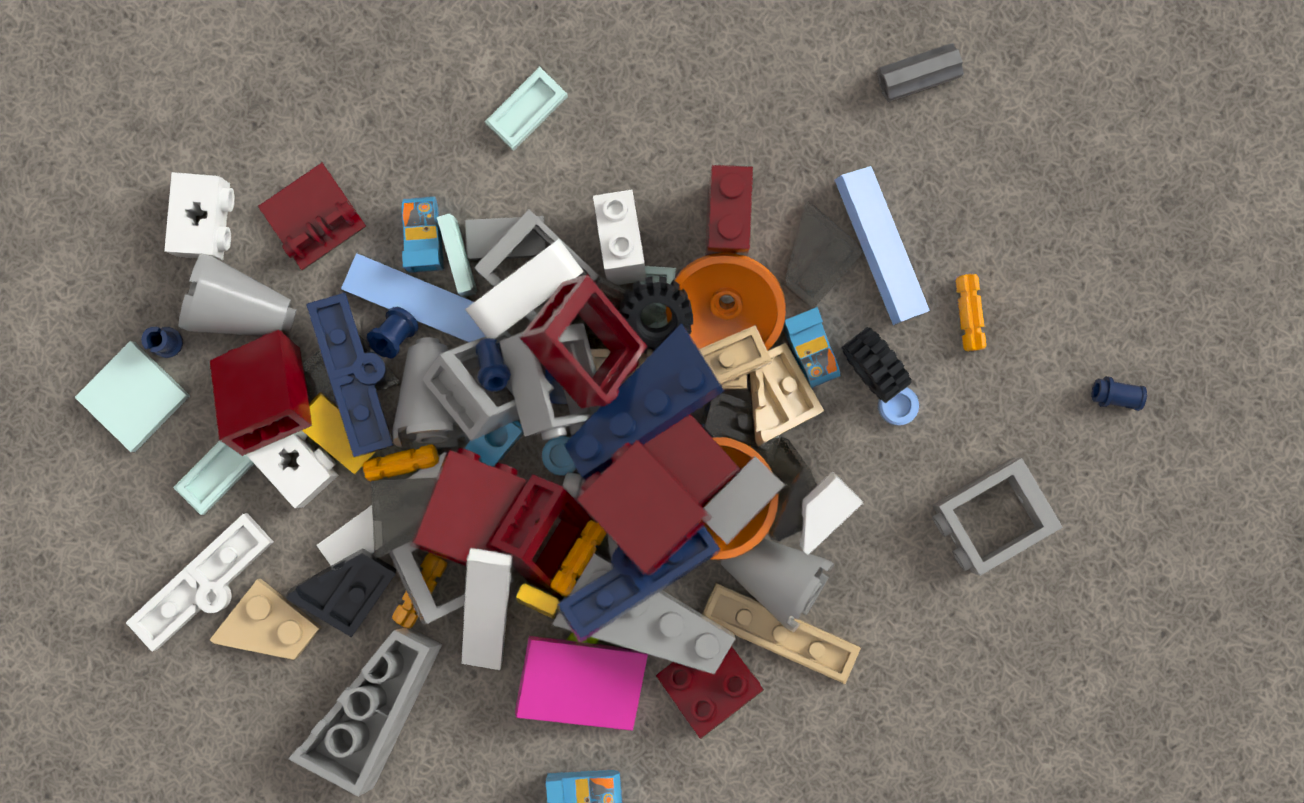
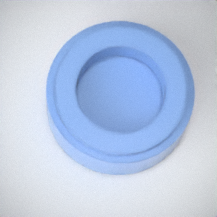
(900, 408)

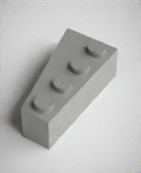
(660, 627)
(369, 715)

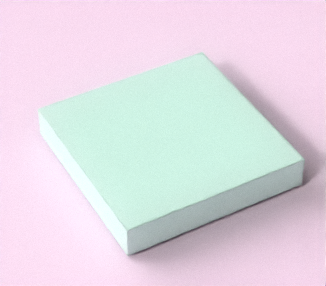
(132, 396)

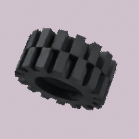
(651, 293)
(876, 364)

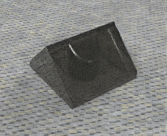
(798, 481)

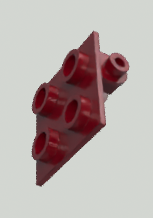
(311, 216)
(709, 697)

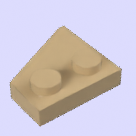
(781, 396)
(266, 624)

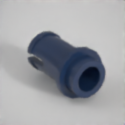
(163, 341)
(493, 372)
(1108, 392)

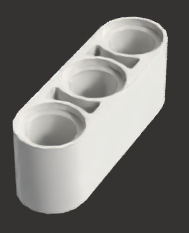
(524, 290)

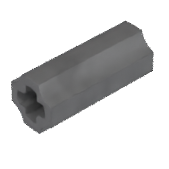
(920, 72)

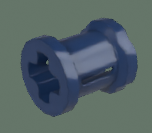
(392, 332)

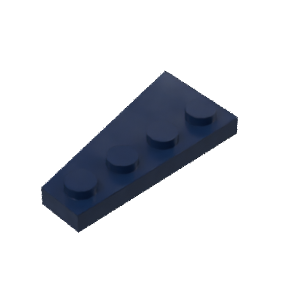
(651, 400)

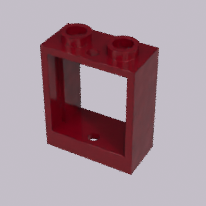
(625, 346)
(530, 523)

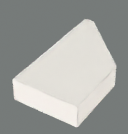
(825, 510)

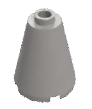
(232, 302)
(419, 413)
(780, 579)

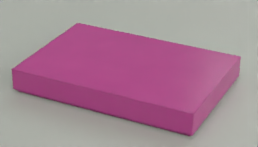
(580, 683)

